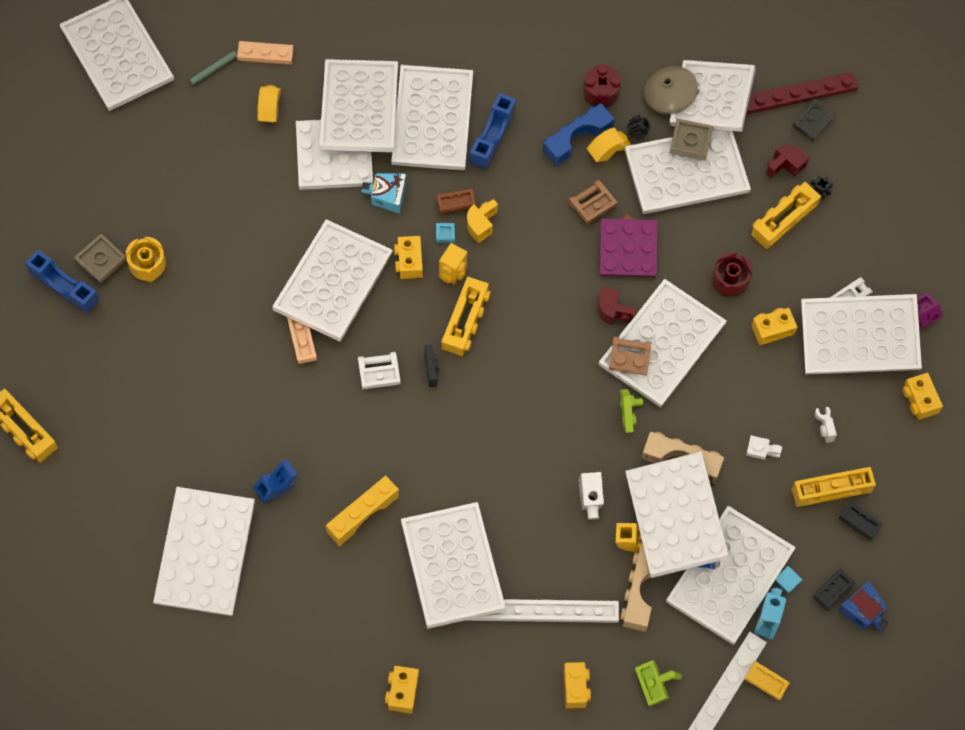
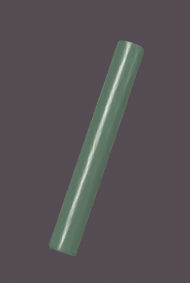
(209, 70)

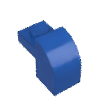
(276, 483)

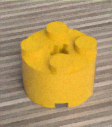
(146, 259)

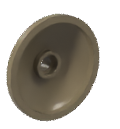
(673, 96)

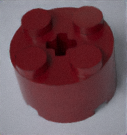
(602, 85)
(732, 274)

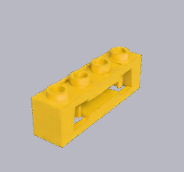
(768, 235)
(475, 289)
(41, 448)
(833, 487)

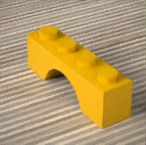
(349, 520)

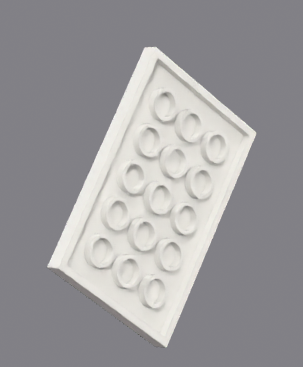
(116, 52)
(359, 105)
(432, 117)
(677, 181)
(332, 280)
(861, 334)
(679, 336)
(676, 514)
(204, 551)
(453, 565)
(732, 591)

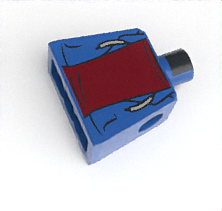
(865, 608)

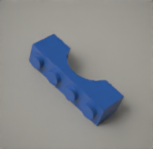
(593, 122)
(489, 140)
(51, 275)

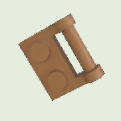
(595, 206)
(628, 361)

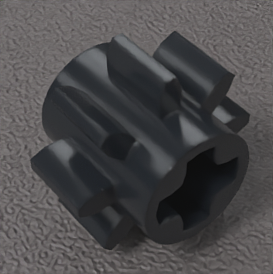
(638, 126)
(822, 186)

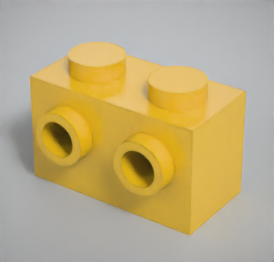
(409, 257)
(453, 264)
(774, 326)
(922, 396)
(575, 685)
(403, 689)

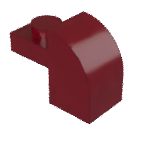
(787, 157)
(609, 309)

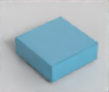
(445, 232)
(788, 580)

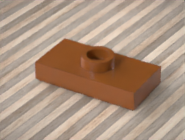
(455, 201)

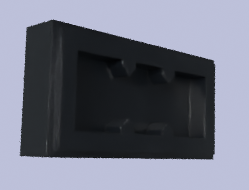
(431, 365)
(860, 521)
(833, 589)

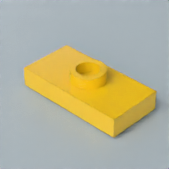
(766, 680)

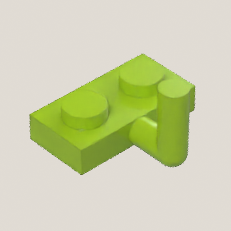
(626, 405)
(653, 682)

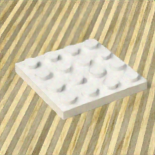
(721, 95)
(326, 167)

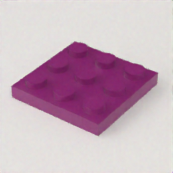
(628, 247)

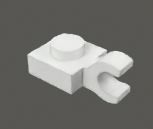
(827, 428)
(760, 447)

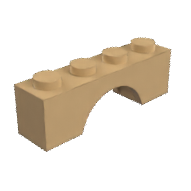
(661, 448)
(637, 612)

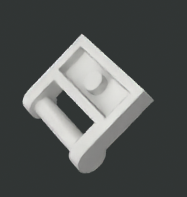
(381, 375)

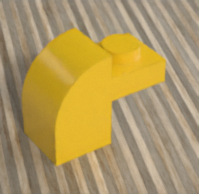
(268, 103)
(607, 144)
(477, 220)
(628, 537)

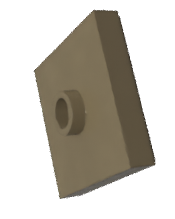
(691, 139)
(100, 258)

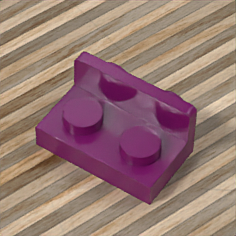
(928, 310)

